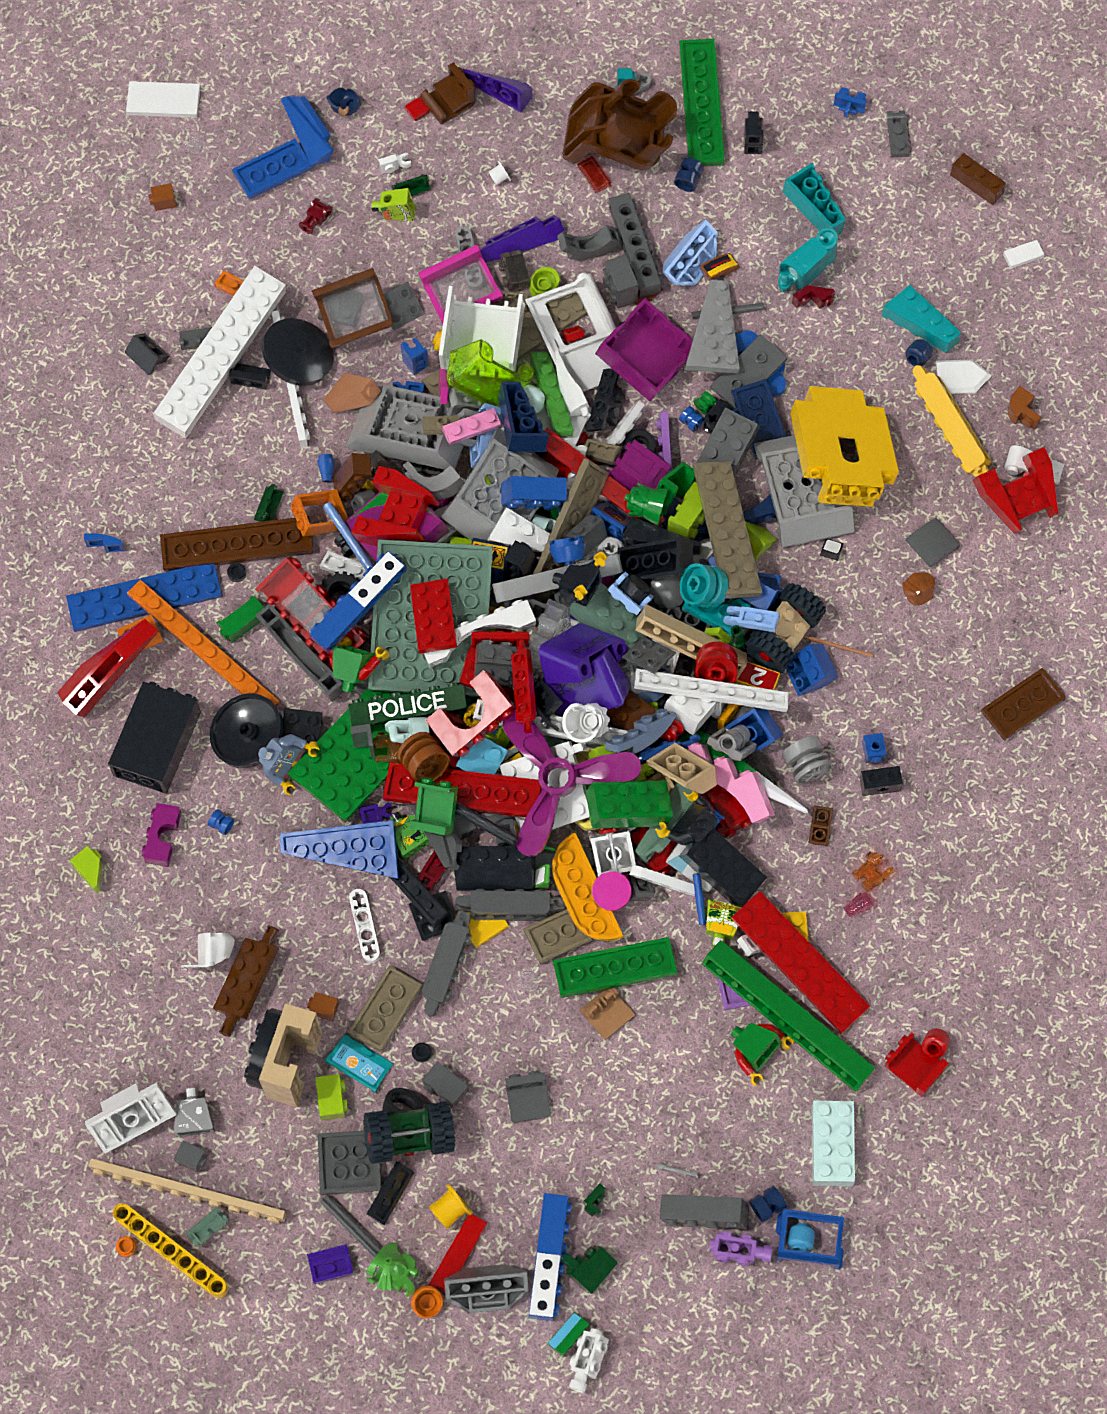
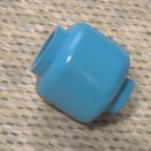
(801, 1238)

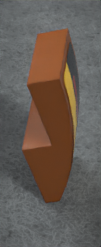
(718, 266)

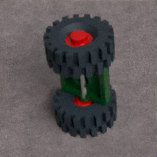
(409, 1132)

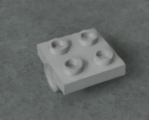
(733, 742)

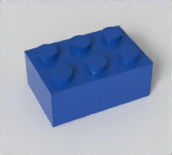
(533, 492)

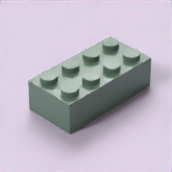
(608, 616)

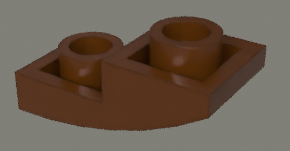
(820, 825)

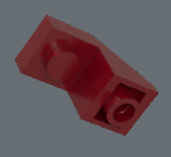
(819, 295)

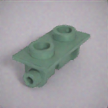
(205, 1227)

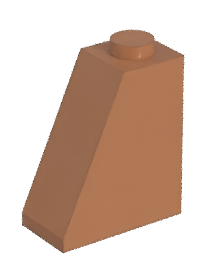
(351, 393)

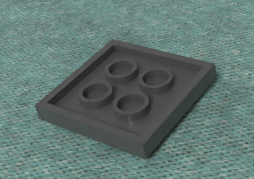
(345, 1164)

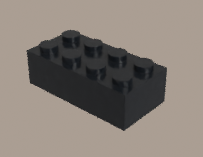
(724, 868)

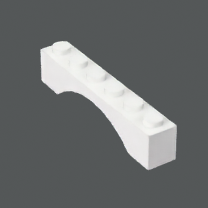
(515, 618)

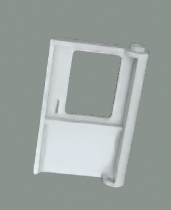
(579, 356)

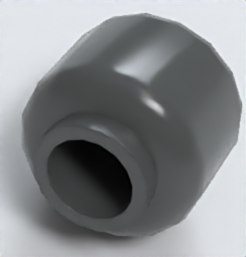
(362, 498)

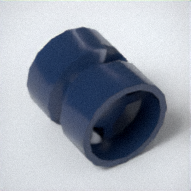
(688, 174)
(768, 1203)

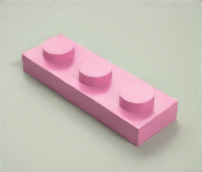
(471, 426)

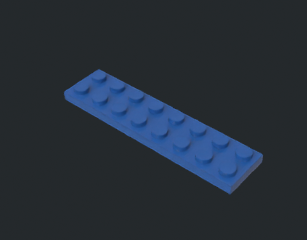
(113, 604)

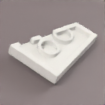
(625, 424)
(515, 527)

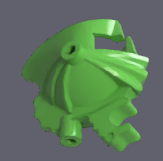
(393, 1270)

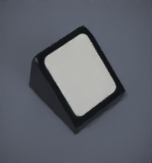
(831, 549)

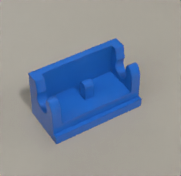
(414, 358)

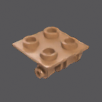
(607, 1012)

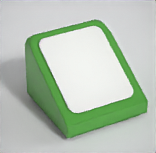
(542, 877)

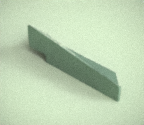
(651, 841)

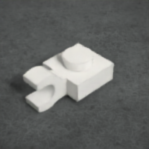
(391, 163)

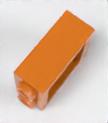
(316, 498)

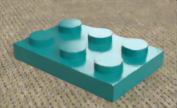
(716, 615)

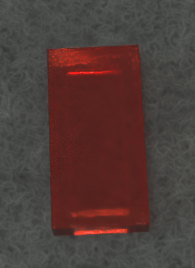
(594, 174)

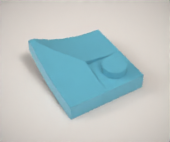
(483, 757)

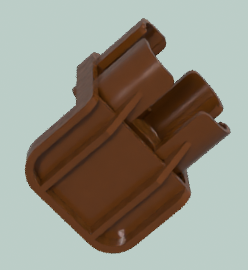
(619, 125)

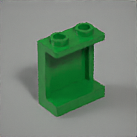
(435, 807)

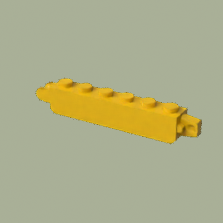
(952, 421)

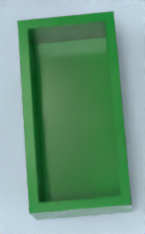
(629, 804)

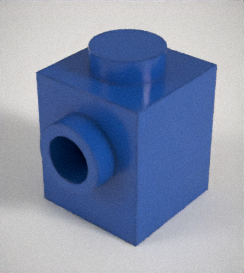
(874, 748)

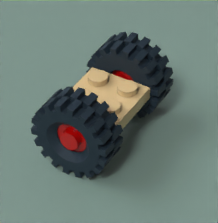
(798, 613)

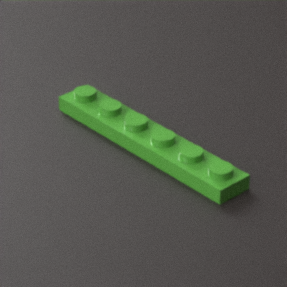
(554, 399)

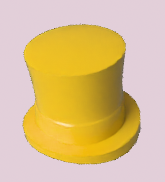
(449, 1207)

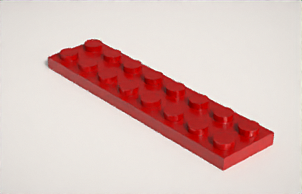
(475, 790)
(800, 962)

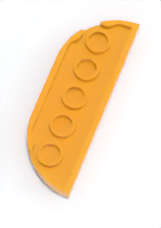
(575, 883)

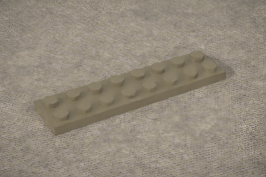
(579, 504)
(727, 528)

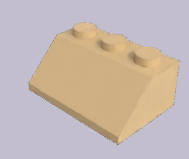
(684, 768)

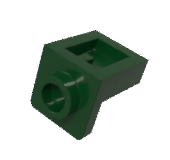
(597, 1197)

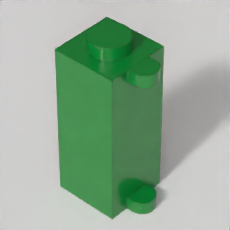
(240, 620)

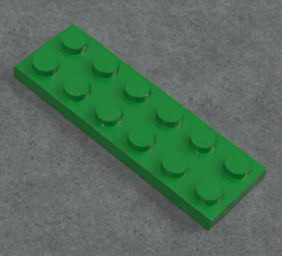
(615, 967)

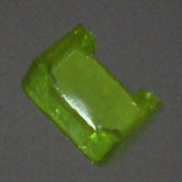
(479, 376)

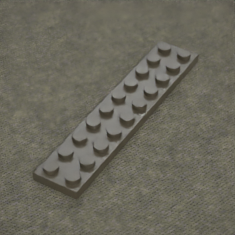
(563, 312)

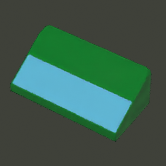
(568, 1334)

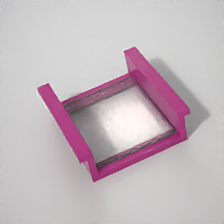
(466, 274)

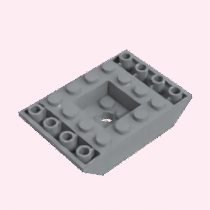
(386, 429)

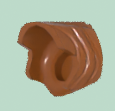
(919, 588)

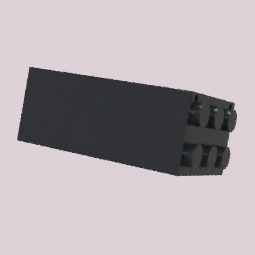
(155, 737)

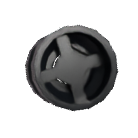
(345, 548)

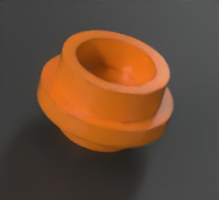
(125, 1246)

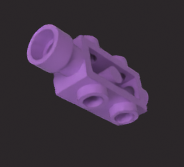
(734, 1247)

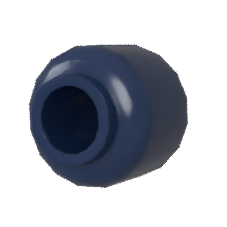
(918, 352)

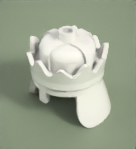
(585, 722)

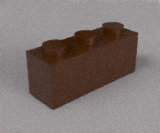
(978, 179)
(352, 475)

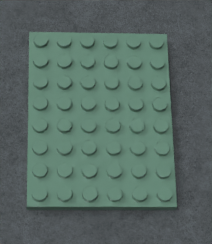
(393, 617)

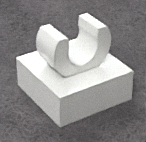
(747, 945)

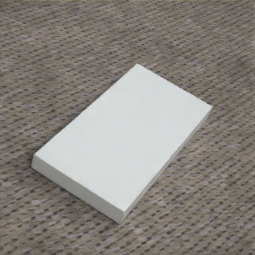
(163, 99)

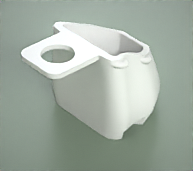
(213, 949)

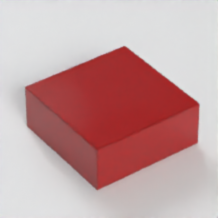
(416, 109)

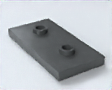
(756, 363)

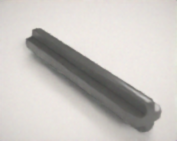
(365, 1240)

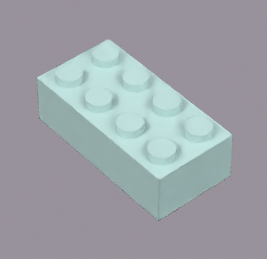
(833, 1143)

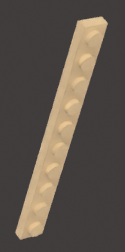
(194, 1193)

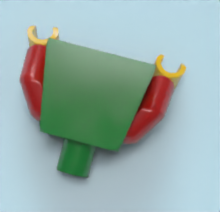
(354, 664)
(756, 1046)

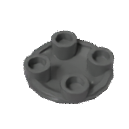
(666, 591)

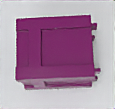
(640, 466)

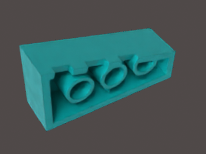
(813, 199)
(917, 315)

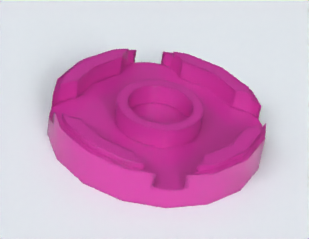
(611, 891)

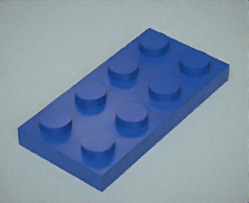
(272, 169)

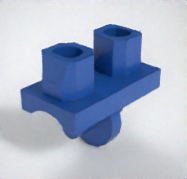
(848, 103)

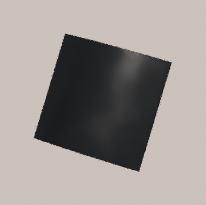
(425, 928)

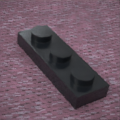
(390, 1193)

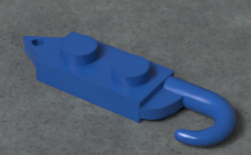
(649, 752)

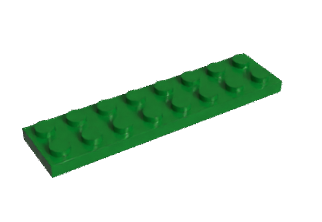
(701, 101)

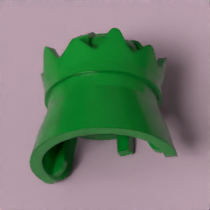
(646, 502)

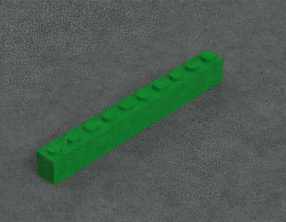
(788, 1015)

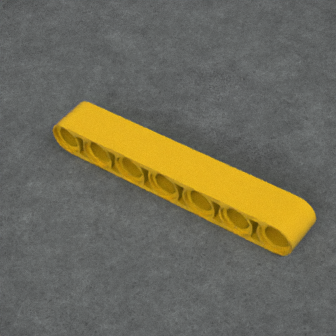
(165, 1242)

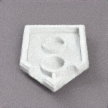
(962, 375)

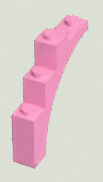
(746, 788)

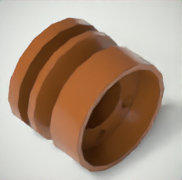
(423, 757)

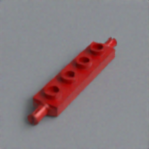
(523, 686)

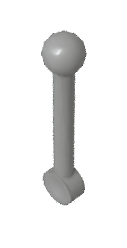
(661, 1166)

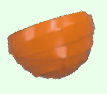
(426, 1301)

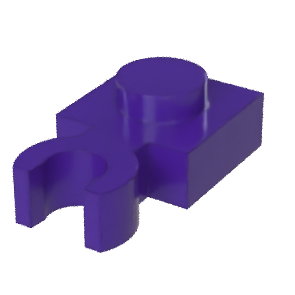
(373, 814)

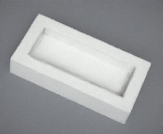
(1023, 254)

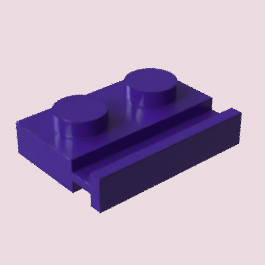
(330, 1264)

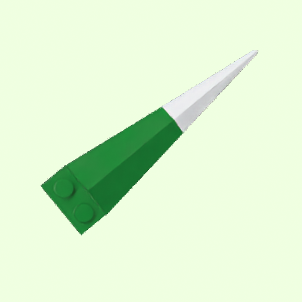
(772, 790)

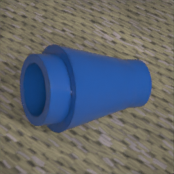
(326, 467)

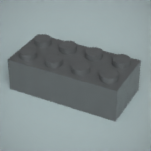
(730, 440)

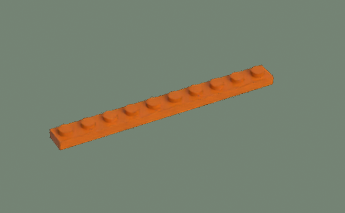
(196, 641)

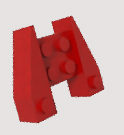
(1023, 495)
(401, 512)

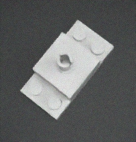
(129, 1115)

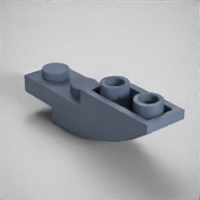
(646, 732)

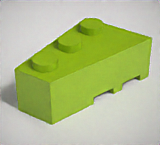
(688, 514)

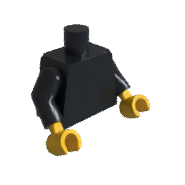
(580, 581)
(693, 824)

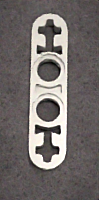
(662, 880)
(364, 926)

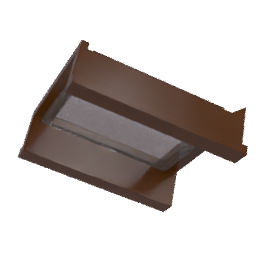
(353, 307)

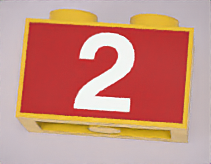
(759, 677)

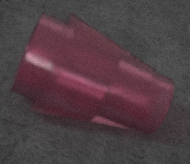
(858, 904)

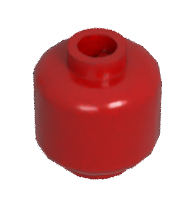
(936, 1043)

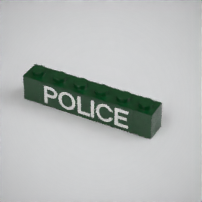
(401, 707)

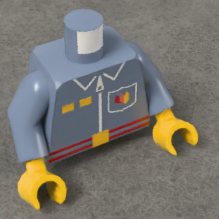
(281, 757)

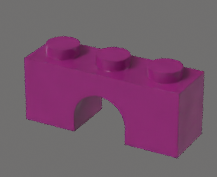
(163, 818)

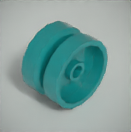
(703, 585)

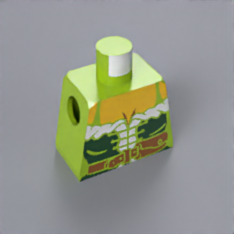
(719, 921)

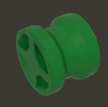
(705, 402)

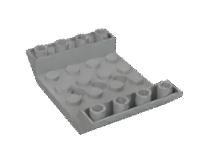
(479, 504)
(798, 510)

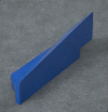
(309, 129)

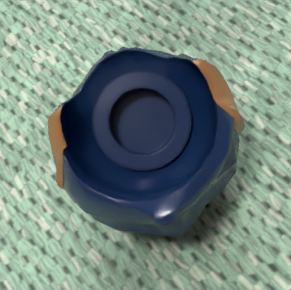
(344, 101)

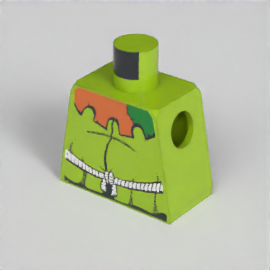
(395, 205)

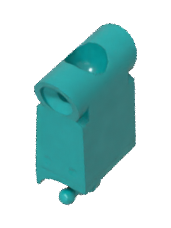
(808, 260)

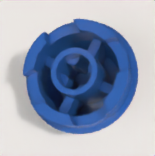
(567, 550)

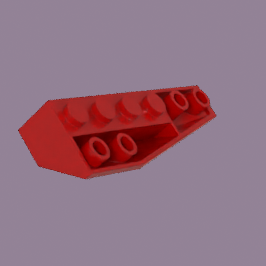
(104, 668)

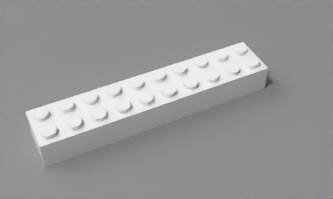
(219, 352)

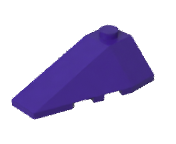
(501, 88)

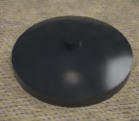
(297, 351)
(244, 728)

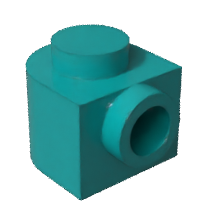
(624, 74)

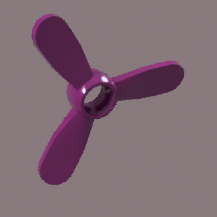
(541, 817)

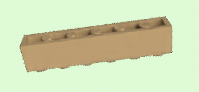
(678, 634)

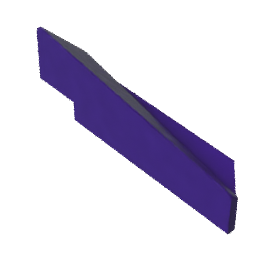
(523, 237)

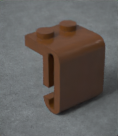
(450, 95)

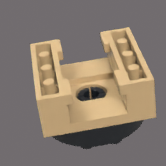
(273, 1048)

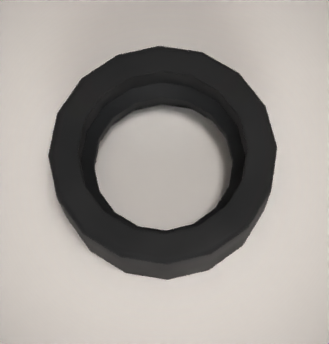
(403, 1096)

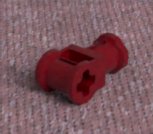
(316, 215)

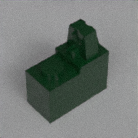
(590, 1270)

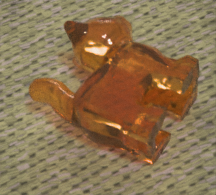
(383, 741)
(869, 871)

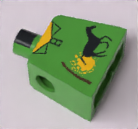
(408, 840)

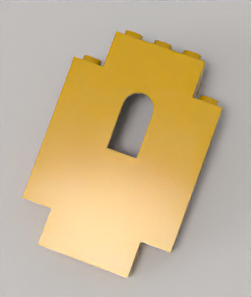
(817, 429)

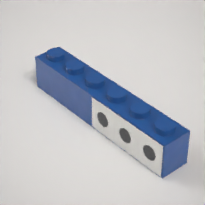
(358, 601)
(548, 1255)

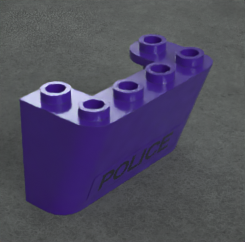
(568, 651)
(606, 686)

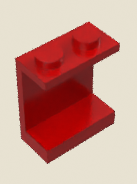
(914, 1066)

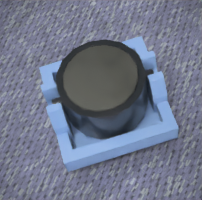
(631, 592)

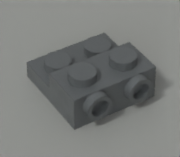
(495, 660)

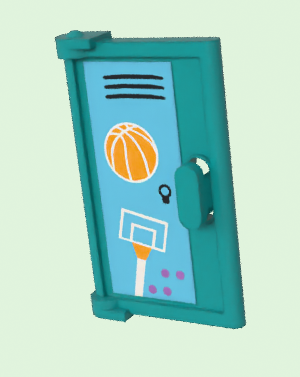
(357, 1064)

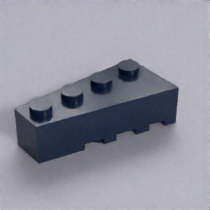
(519, 420)

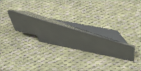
(444, 845)

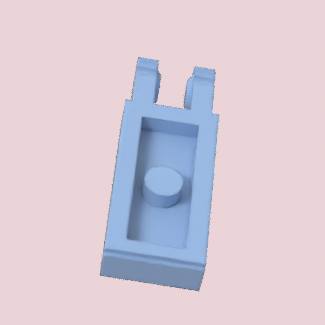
(752, 618)

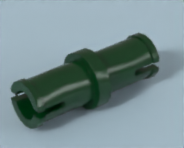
(737, 639)

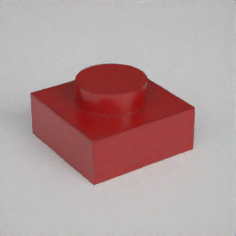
(573, 334)

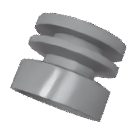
(807, 759)

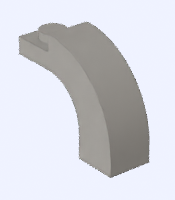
(441, 486)

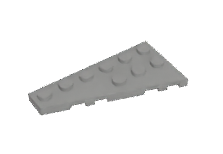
(714, 338)

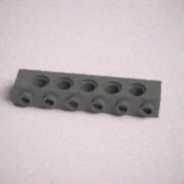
(622, 205)

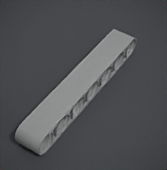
(543, 581)

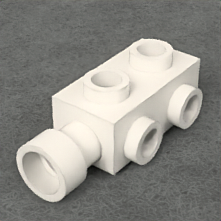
(588, 1358)

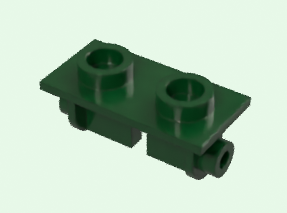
(415, 185)
(269, 503)

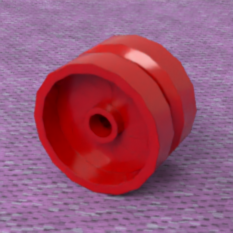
(717, 662)

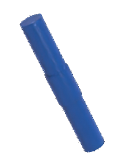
(699, 898)

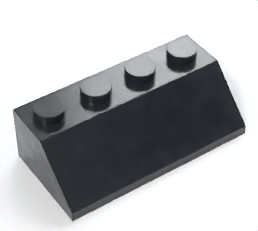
(656, 558)
(494, 869)

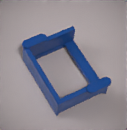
(835, 1261)

